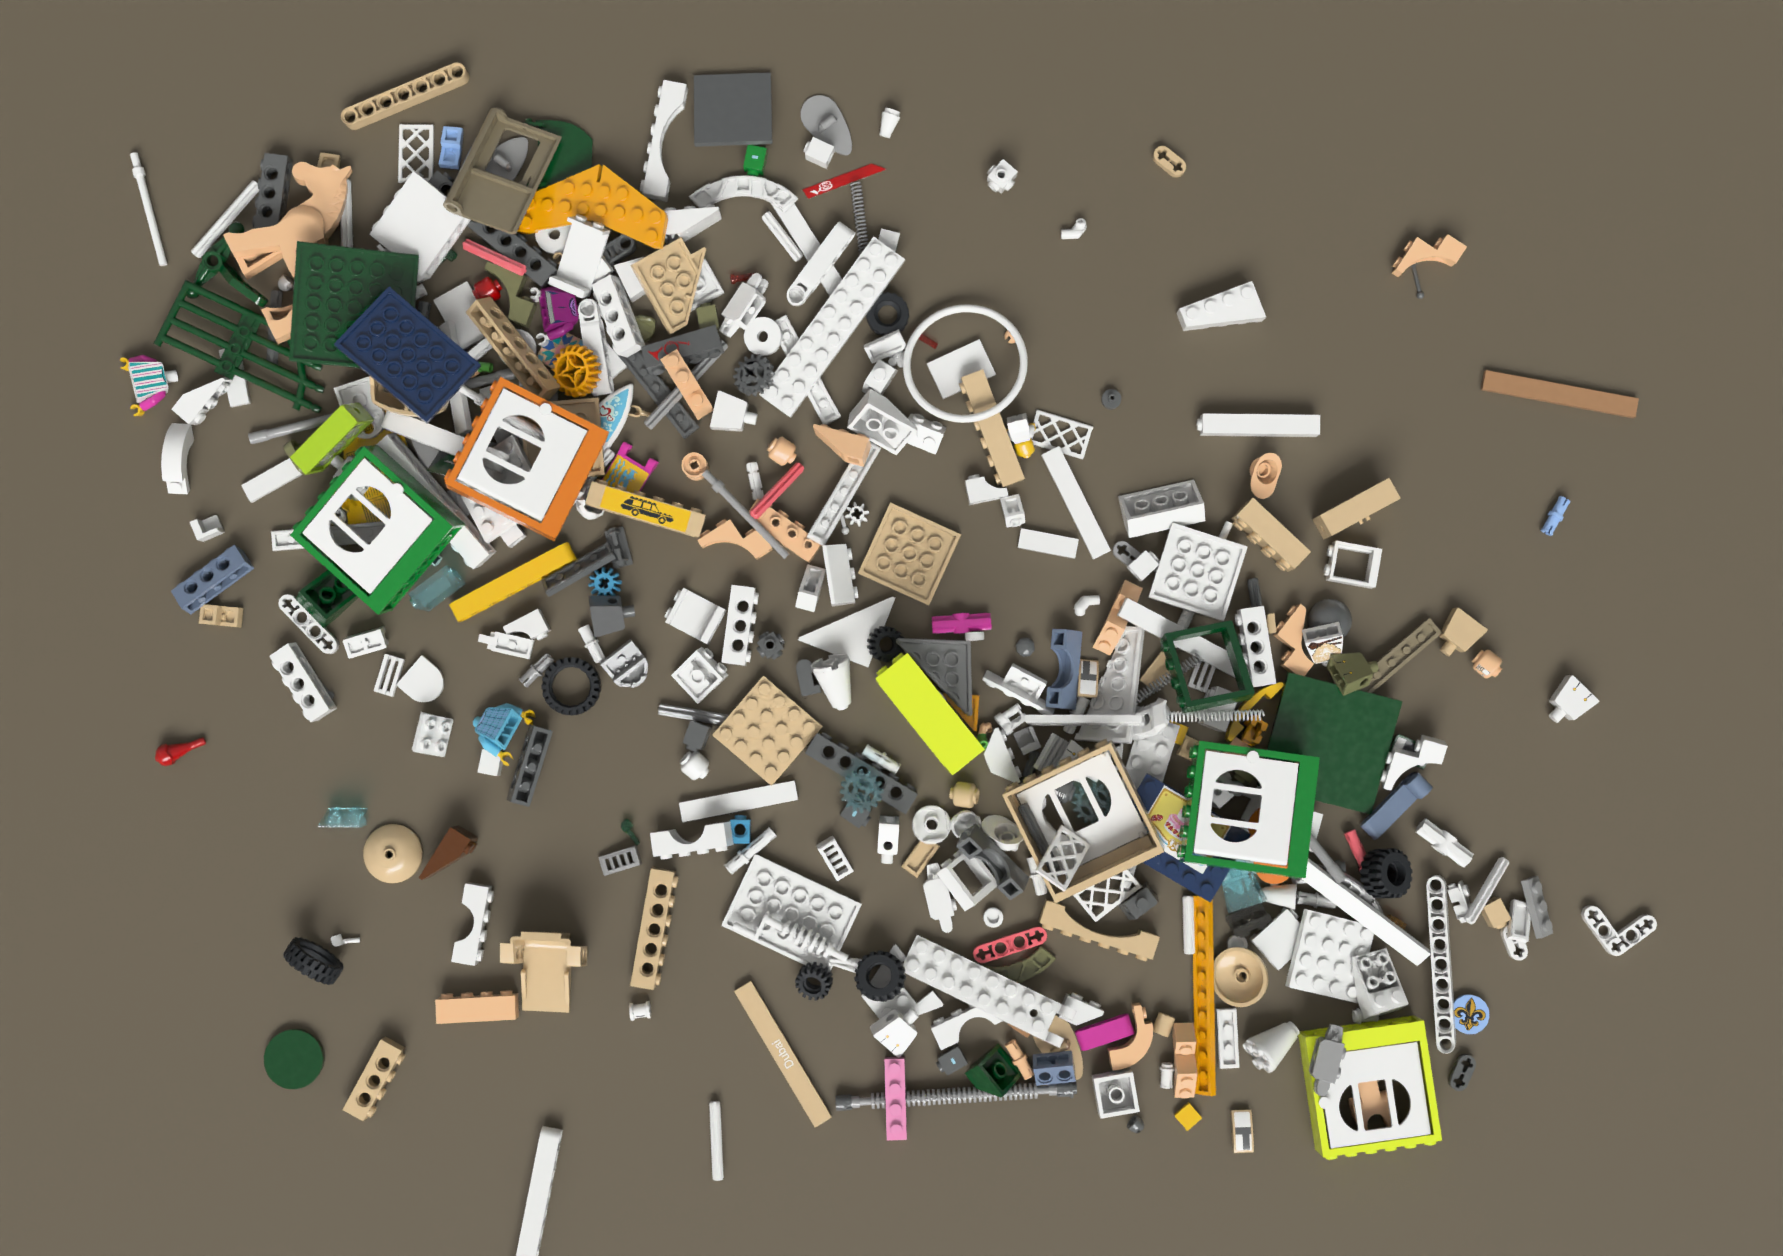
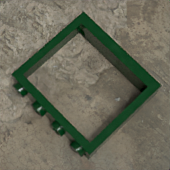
(1235, 656)

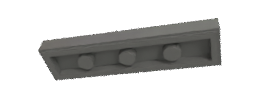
(578, 569)

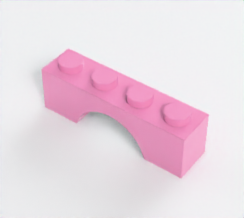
(895, 1098)

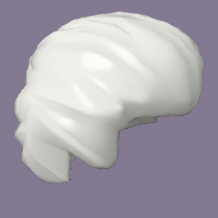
(586, 511)

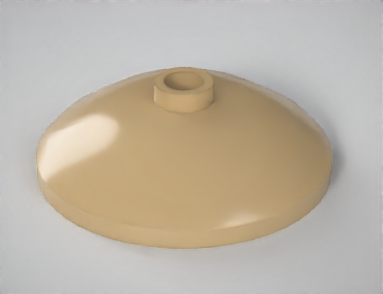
(406, 853)
(1228, 977)

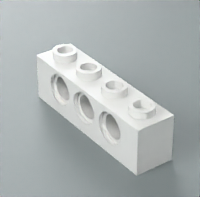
(632, 341)
(737, 595)
(1257, 616)
(312, 685)

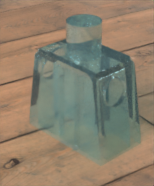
(1242, 891)

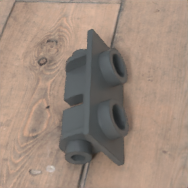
(619, 544)

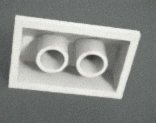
(840, 574)

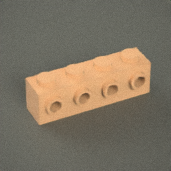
(788, 533)
(477, 1008)

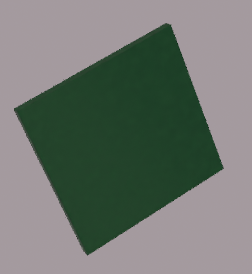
(1344, 731)

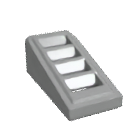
(635, 856)

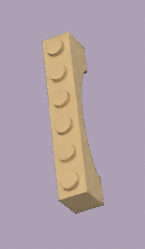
(1140, 943)

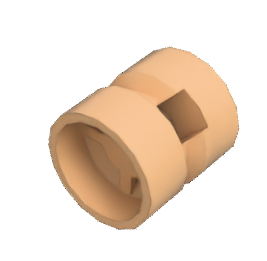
(694, 466)

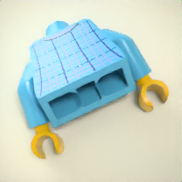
(498, 727)

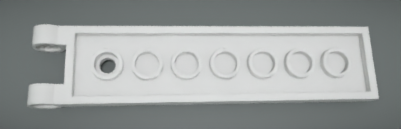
(1151, 757)
(984, 989)

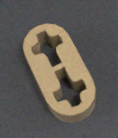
(1166, 165)

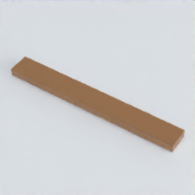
(1559, 394)

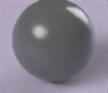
(1328, 612)

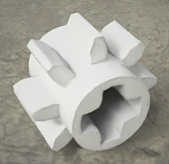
(860, 510)

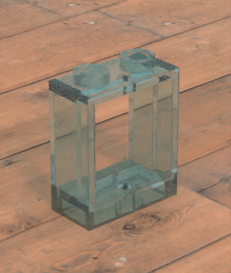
(436, 589)

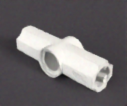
(1444, 842)

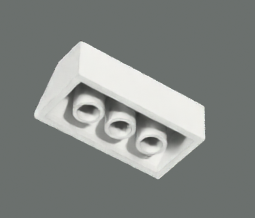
(1160, 507)

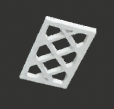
(402, 144)
(1073, 424)
(1052, 876)
(1108, 906)

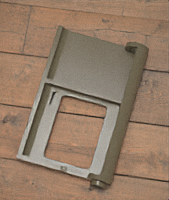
(490, 197)

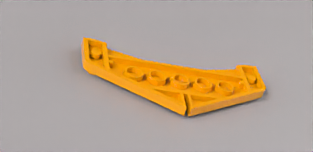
(600, 200)

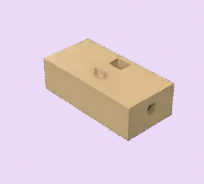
(1356, 508)

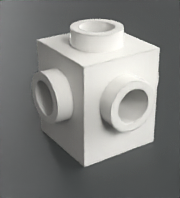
(1001, 177)

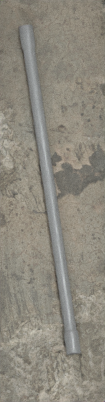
(267, 434)

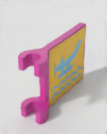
(627, 471)

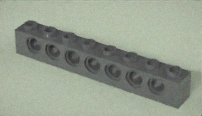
(496, 239)

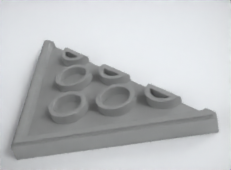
(946, 664)

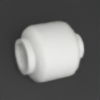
(694, 765)

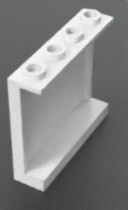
(419, 224)

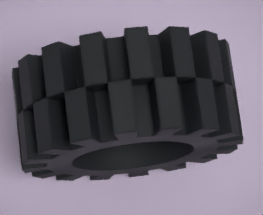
(875, 639)
(814, 990)

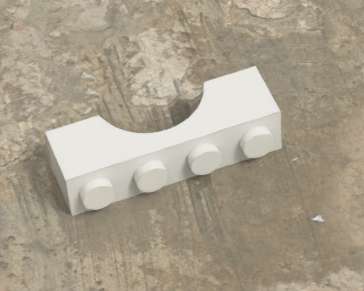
(669, 842)
(477, 899)
(947, 1030)

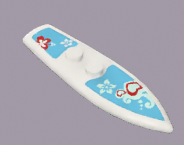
(614, 413)

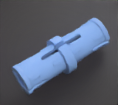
(1555, 515)

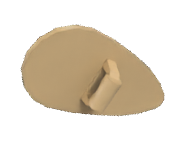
(1063, 1029)

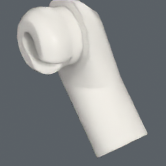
(1083, 603)

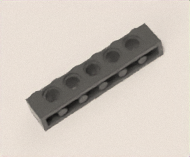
(816, 749)

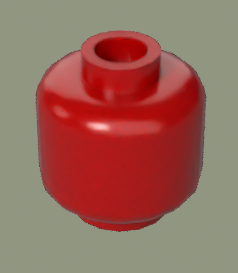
(487, 288)

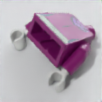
(557, 311)

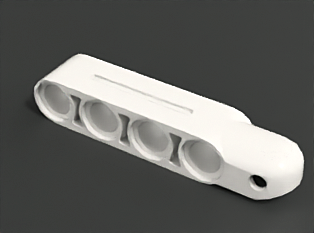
(820, 264)
(595, 339)

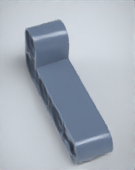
(1395, 804)

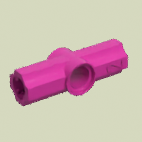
(961, 623)

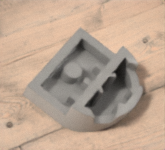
(626, 665)

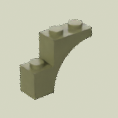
(521, 309)

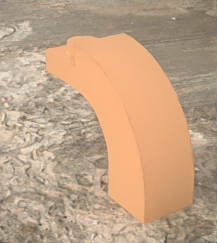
(1132, 1051)

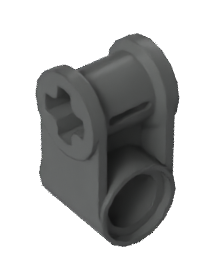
(617, 251)

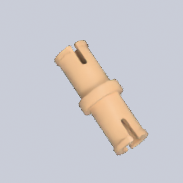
(1019, 1059)

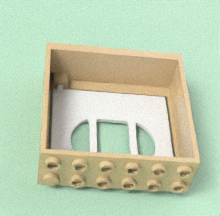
(1108, 833)

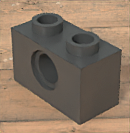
(696, 736)

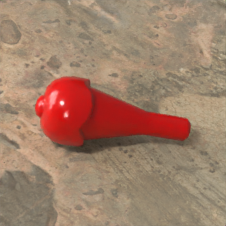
(168, 754)

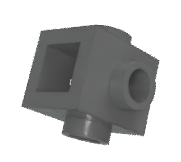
(778, 647)

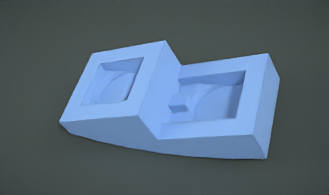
(451, 147)

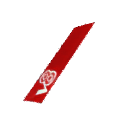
(842, 180)

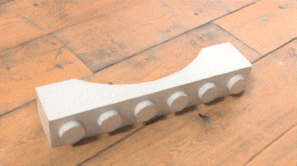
(671, 103)

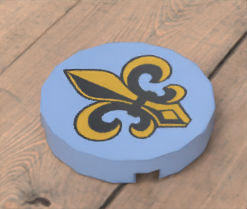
(1470, 1014)

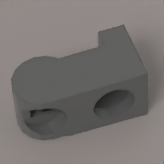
(805, 678)

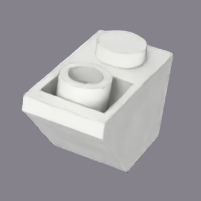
(1085, 1010)

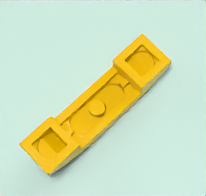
(1234, 726)

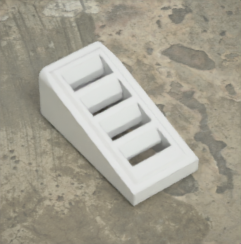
(827, 843)

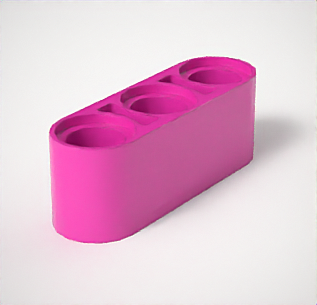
(1104, 1032)

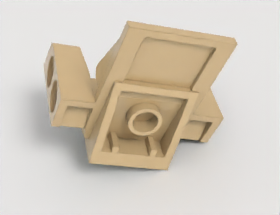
(545, 969)

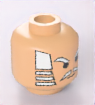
(1487, 664)

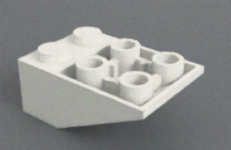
(690, 221)
(1377, 984)

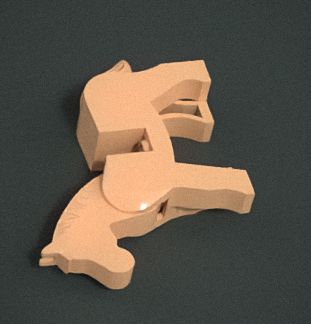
(309, 222)

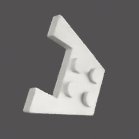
(903, 1001)

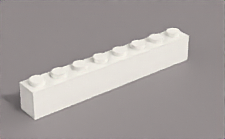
(469, 539)

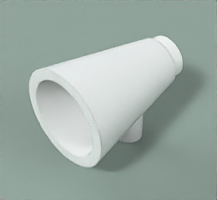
(1281, 895)

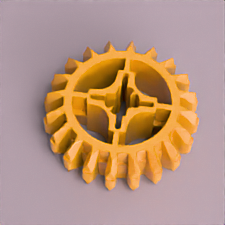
(569, 362)

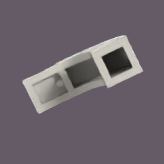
(174, 457)

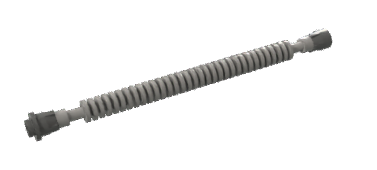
(847, 1102)

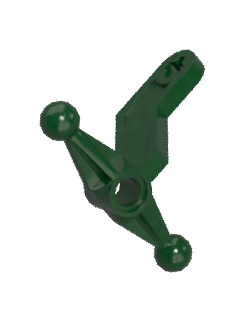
(208, 270)

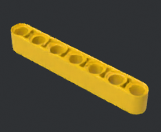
(512, 582)

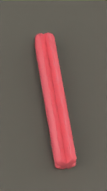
(494, 257)
(769, 498)

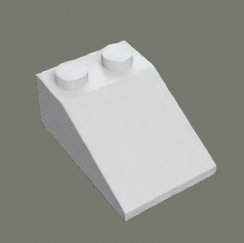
(881, 422)

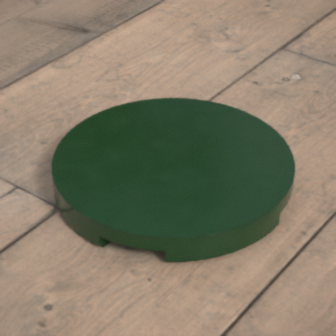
(294, 1059)

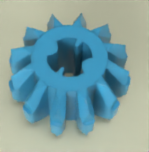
(611, 584)

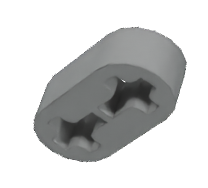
(1129, 549)

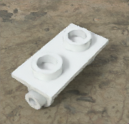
(1459, 893)

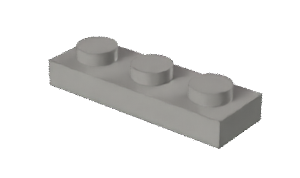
(1537, 907)

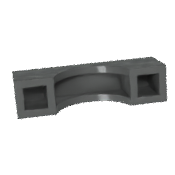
(1009, 877)

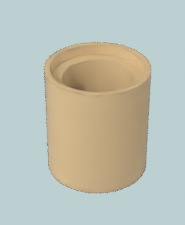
(1163, 1024)

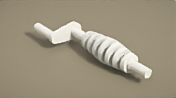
(793, 932)

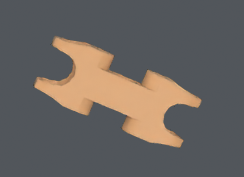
(1372, 1102)

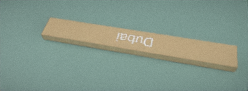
(783, 1054)

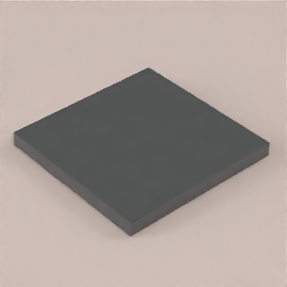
(732, 109)

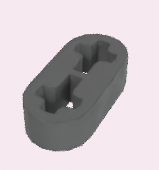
(1466, 1073)

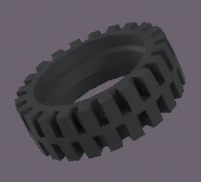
(595, 686)
(313, 961)

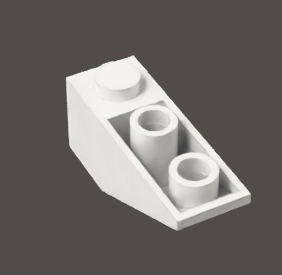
(196, 403)

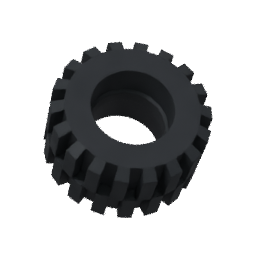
(1386, 873)
(863, 972)

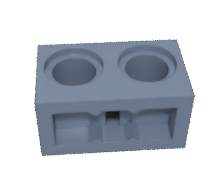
(1054, 1068)

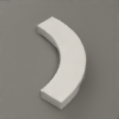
(744, 186)

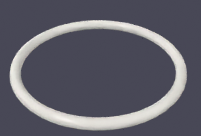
(971, 417)

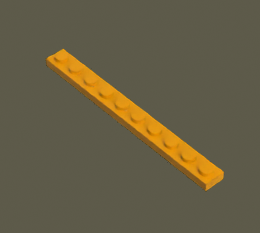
(1204, 997)

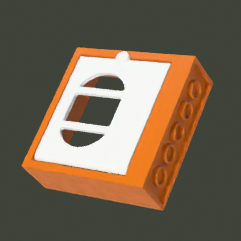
(532, 496)

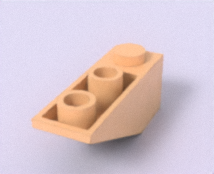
(848, 446)

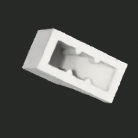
(980, 491)
(810, 588)
(532, 624)

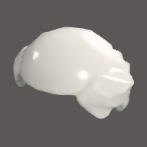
(963, 821)

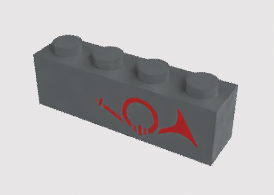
(691, 346)

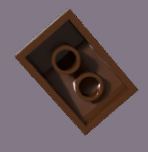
(452, 848)

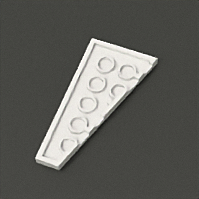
(1117, 689)

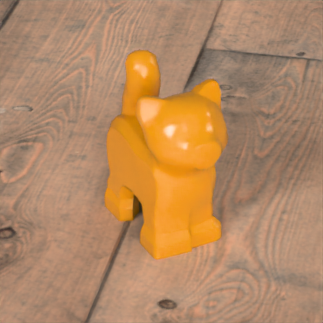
(1253, 731)

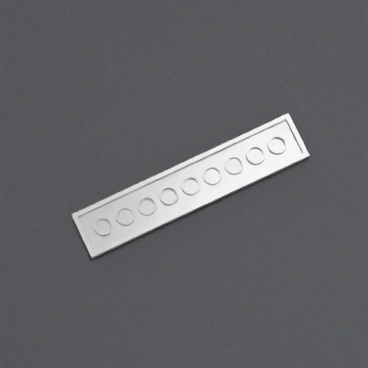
(832, 326)

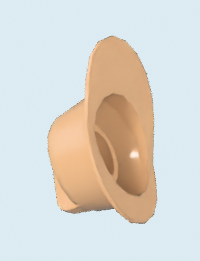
(1265, 474)

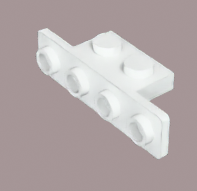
(1021, 685)

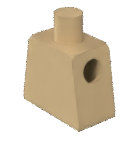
(1460, 632)

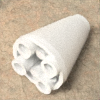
(1271, 1045)

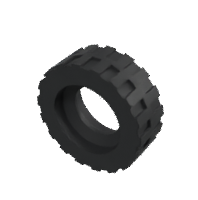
(902, 314)

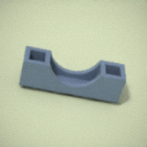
(1063, 691)

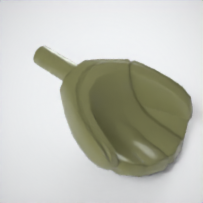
(646, 326)

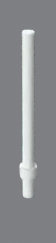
(139, 174)

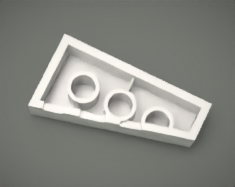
(1230, 307)

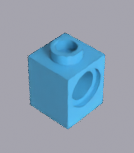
(746, 837)

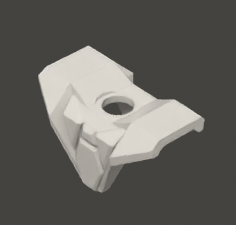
(1157, 722)

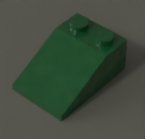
(326, 598)

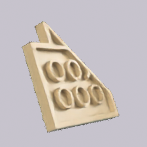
(671, 282)

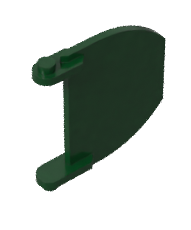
(572, 153)

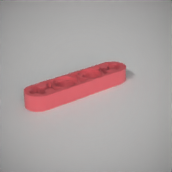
(1010, 947)

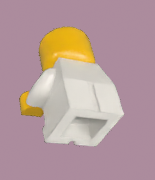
(1020, 433)

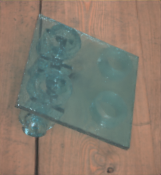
(344, 817)

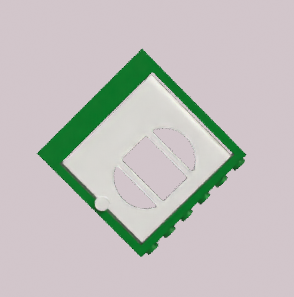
(367, 569)
(1273, 829)

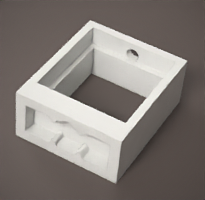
(1372, 567)
(957, 887)

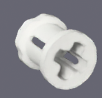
(640, 1010)

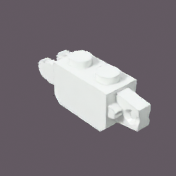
(744, 305)
(938, 898)

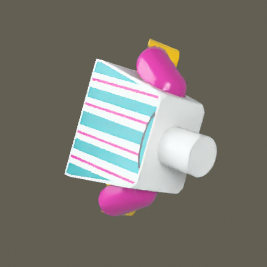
(148, 381)

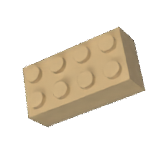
(1270, 535)

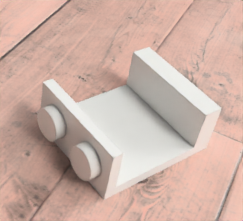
(695, 615)

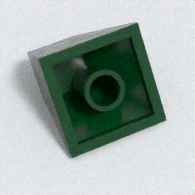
(994, 1072)

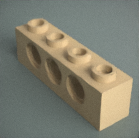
(356, 1104)

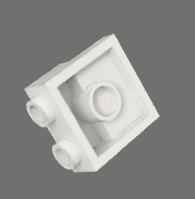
(700, 674)

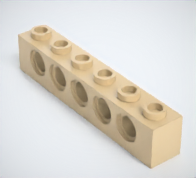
(512, 348)
(640, 977)

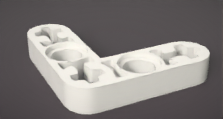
(1613, 936)

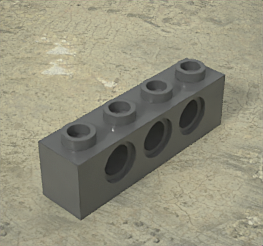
(281, 185)
(529, 765)

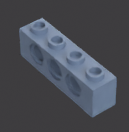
(208, 588)

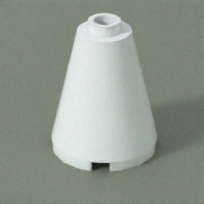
(834, 679)

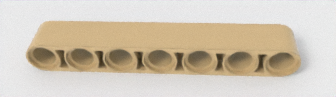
(395, 95)

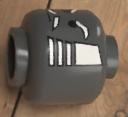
(1066, 792)

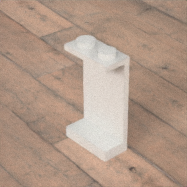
(581, 257)

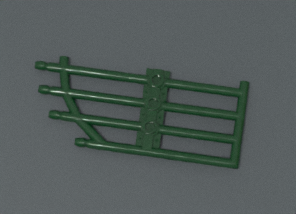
(238, 345)

